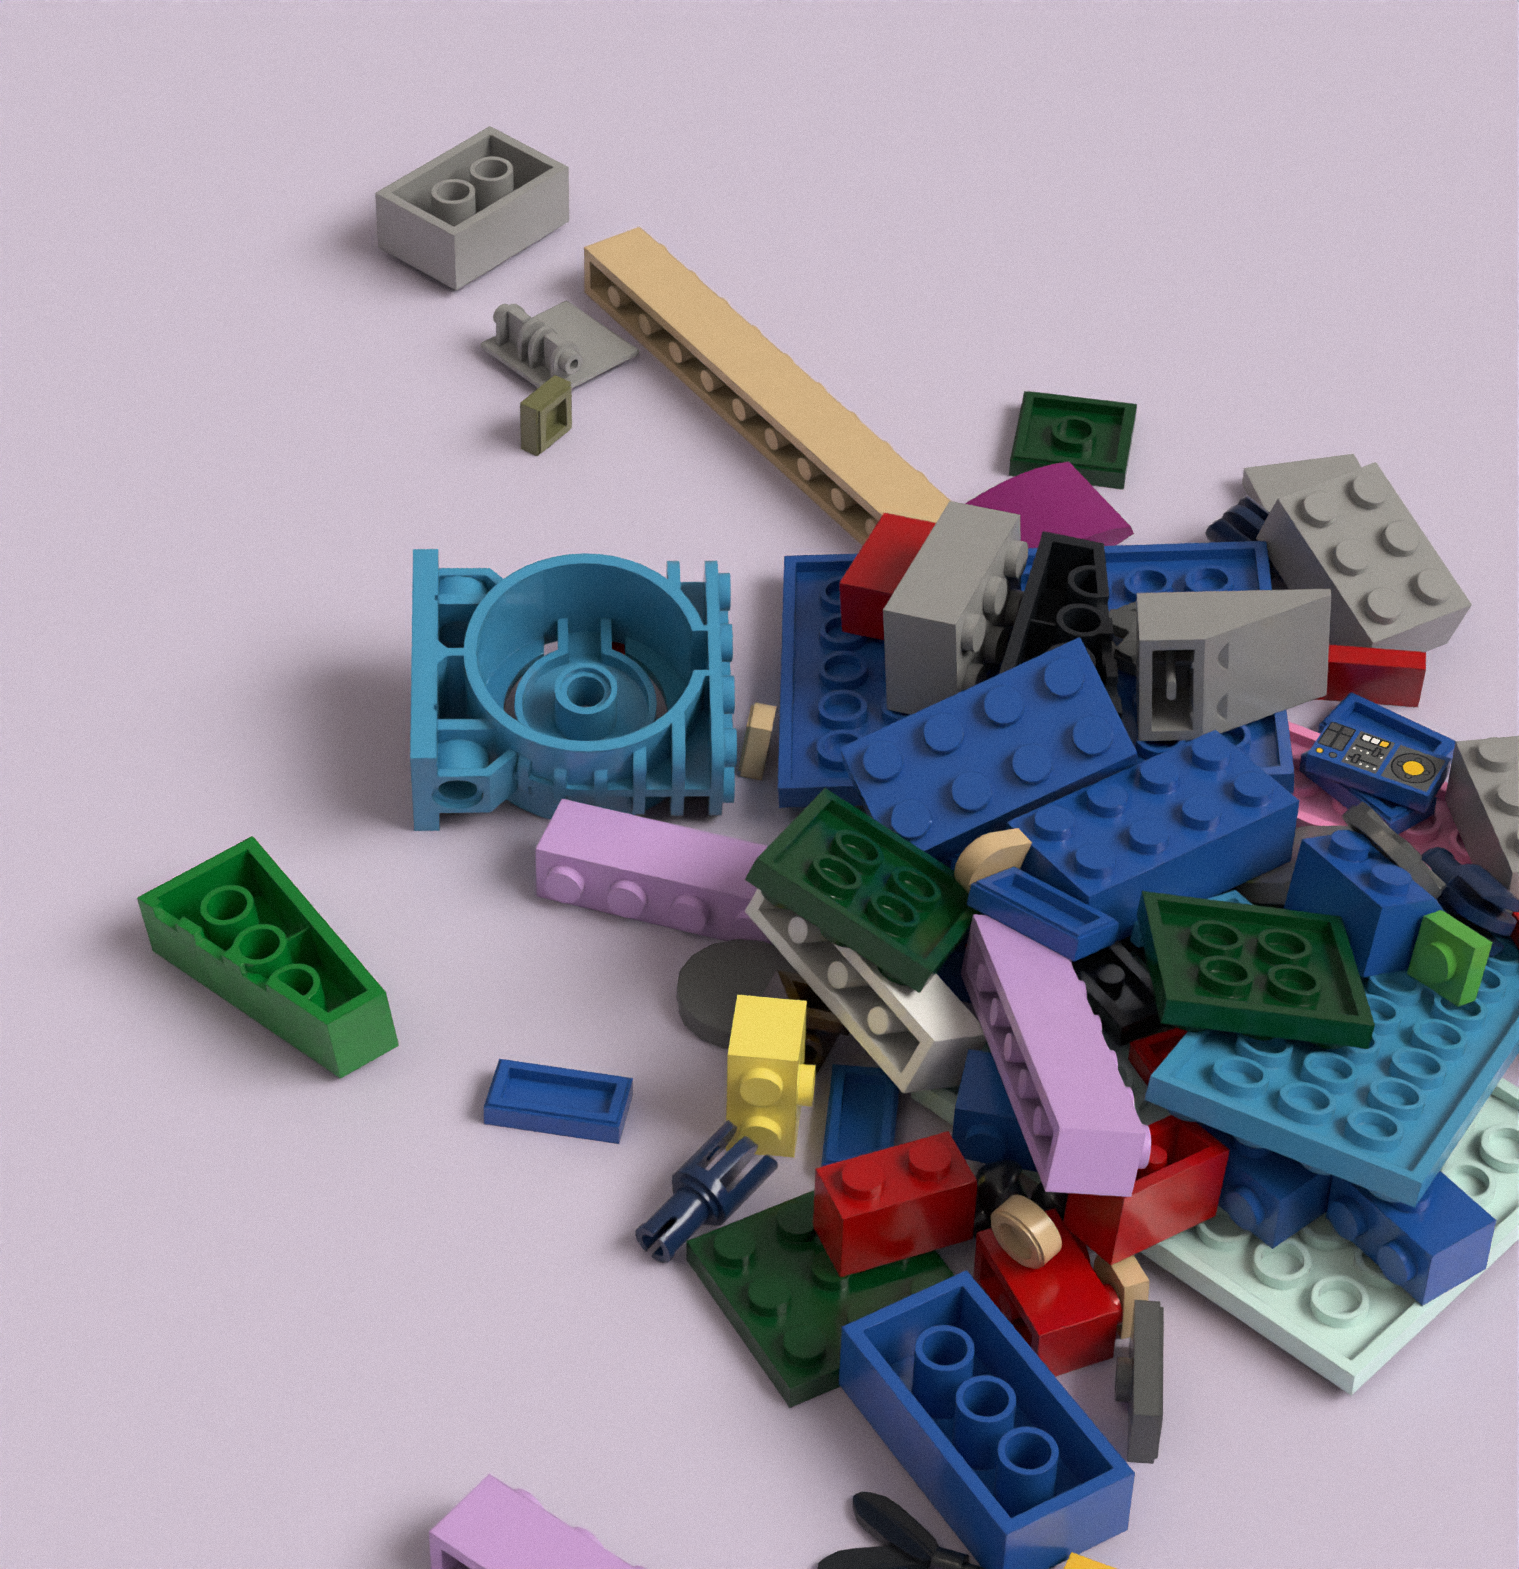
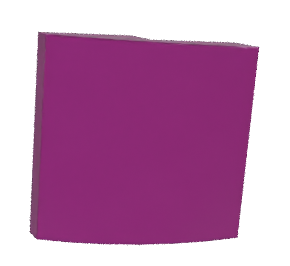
(1056, 502)

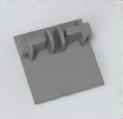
(555, 343)

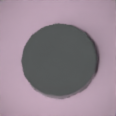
(716, 976)

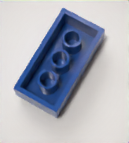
(991, 752)
(1166, 826)
(985, 1428)

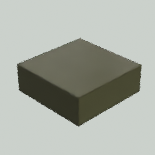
(546, 415)

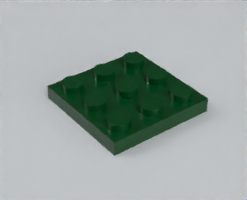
(866, 890)
(1253, 971)
(788, 1296)

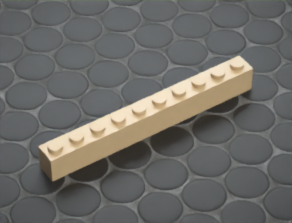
(755, 386)

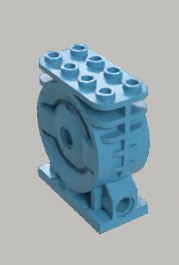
(487, 632)

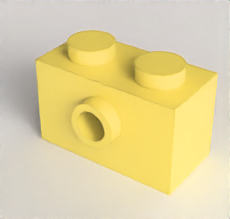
(768, 1073)

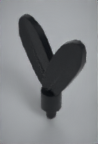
(903, 1541)

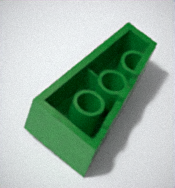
(270, 955)

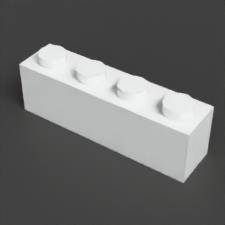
(909, 1034)

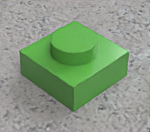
(1449, 958)

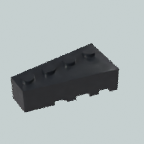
(1063, 602)

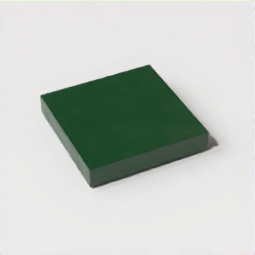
(1075, 430)

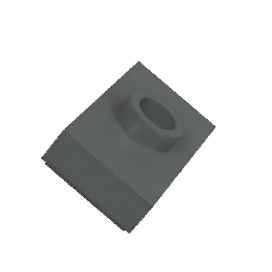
(1141, 1381)

